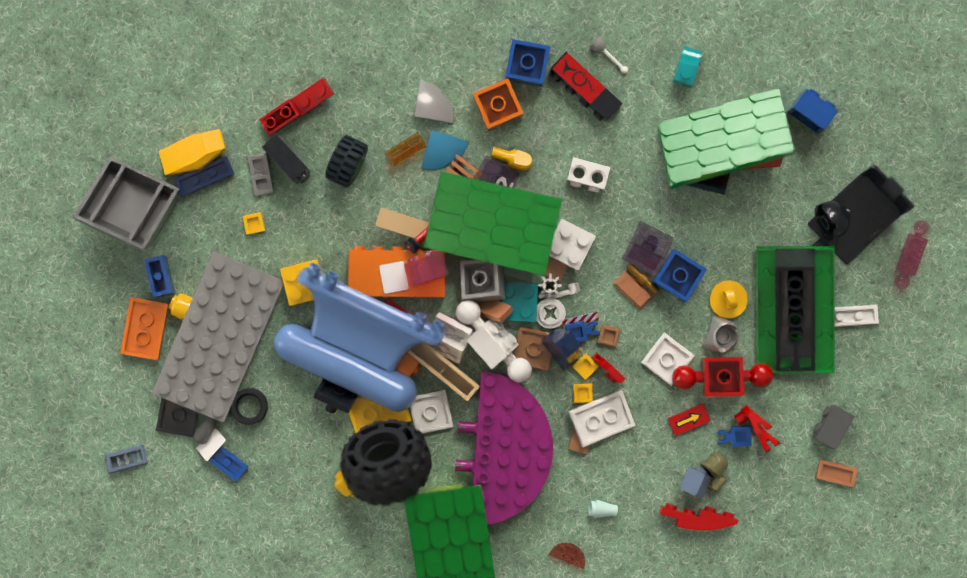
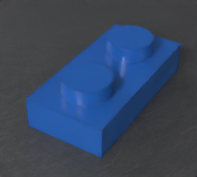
(228, 463)

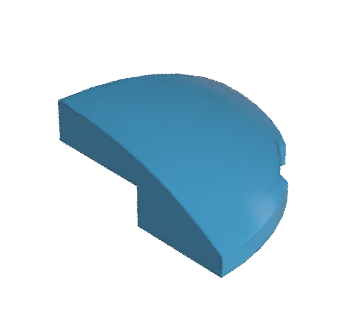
(442, 150)

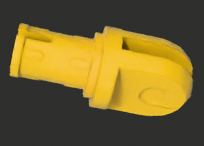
(515, 158)

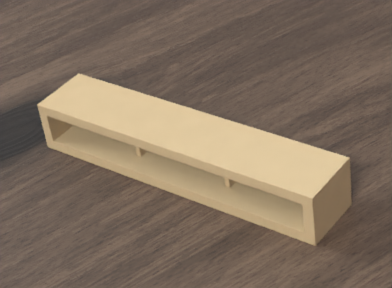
(444, 370)

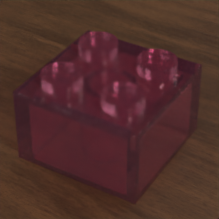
(426, 268)

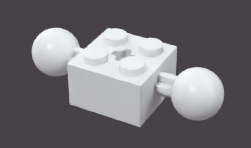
(493, 342)

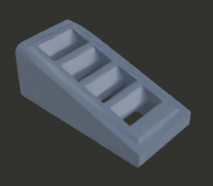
(110, 463)

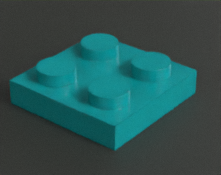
(523, 299)

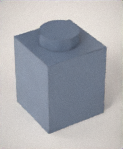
(696, 482)

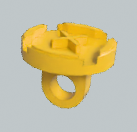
(728, 299)

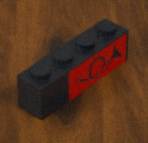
(585, 86)

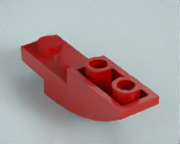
(296, 107)
(705, 520)

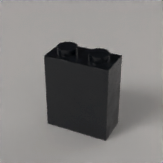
(287, 159)

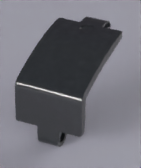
(873, 206)

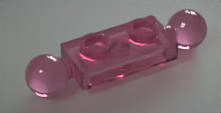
(911, 254)

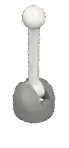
(599, 46)

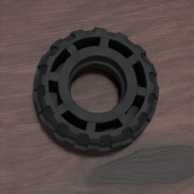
(386, 462)

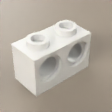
(589, 169)

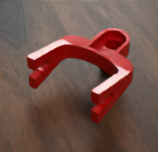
(756, 421)

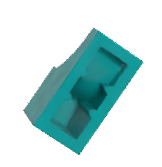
(687, 66)

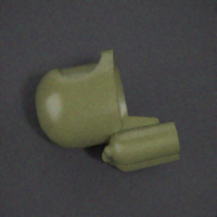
(715, 466)

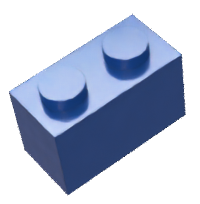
(159, 276)

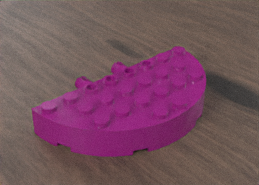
(511, 447)

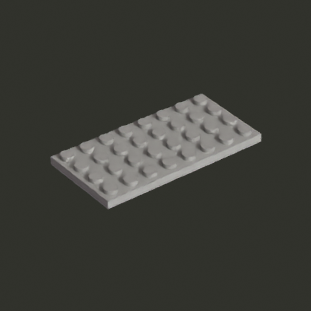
(218, 336)

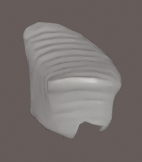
(721, 335)

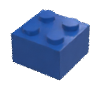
(527, 62)
(813, 110)
(679, 275)

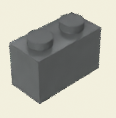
(833, 426)

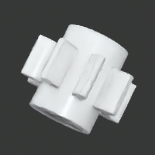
(544, 284)

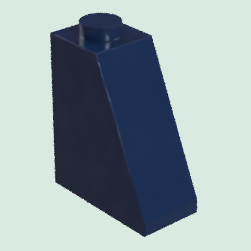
(563, 347)

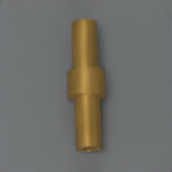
(642, 279)

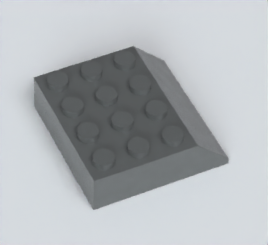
(127, 204)

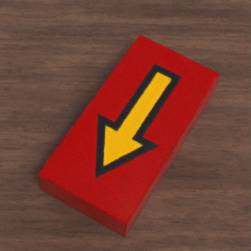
(689, 419)

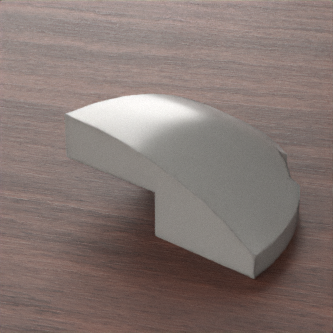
(433, 104)

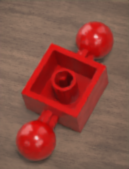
(759, 375)

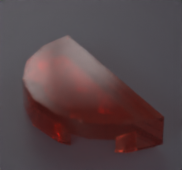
(569, 553)

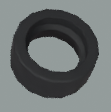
(263, 402)

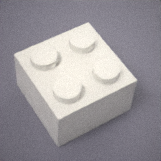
(570, 244)

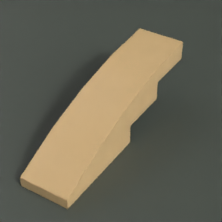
(400, 223)

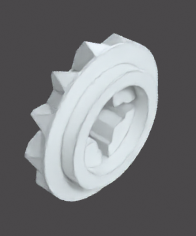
(559, 313)

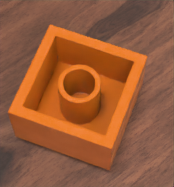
(498, 104)

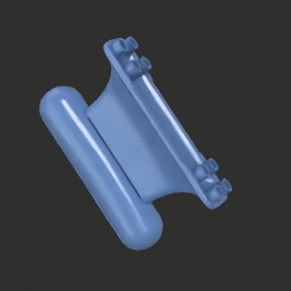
(356, 341)

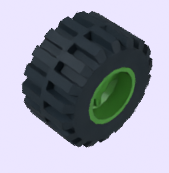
(346, 161)

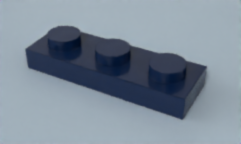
(206, 176)

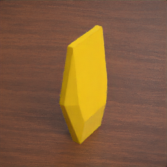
(192, 152)

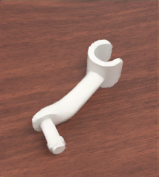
(572, 289)

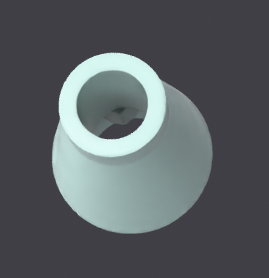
(601, 509)

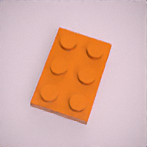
(144, 328)

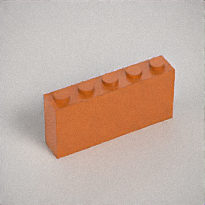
(366, 277)

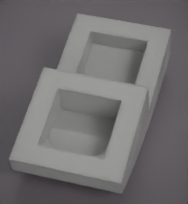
(260, 174)

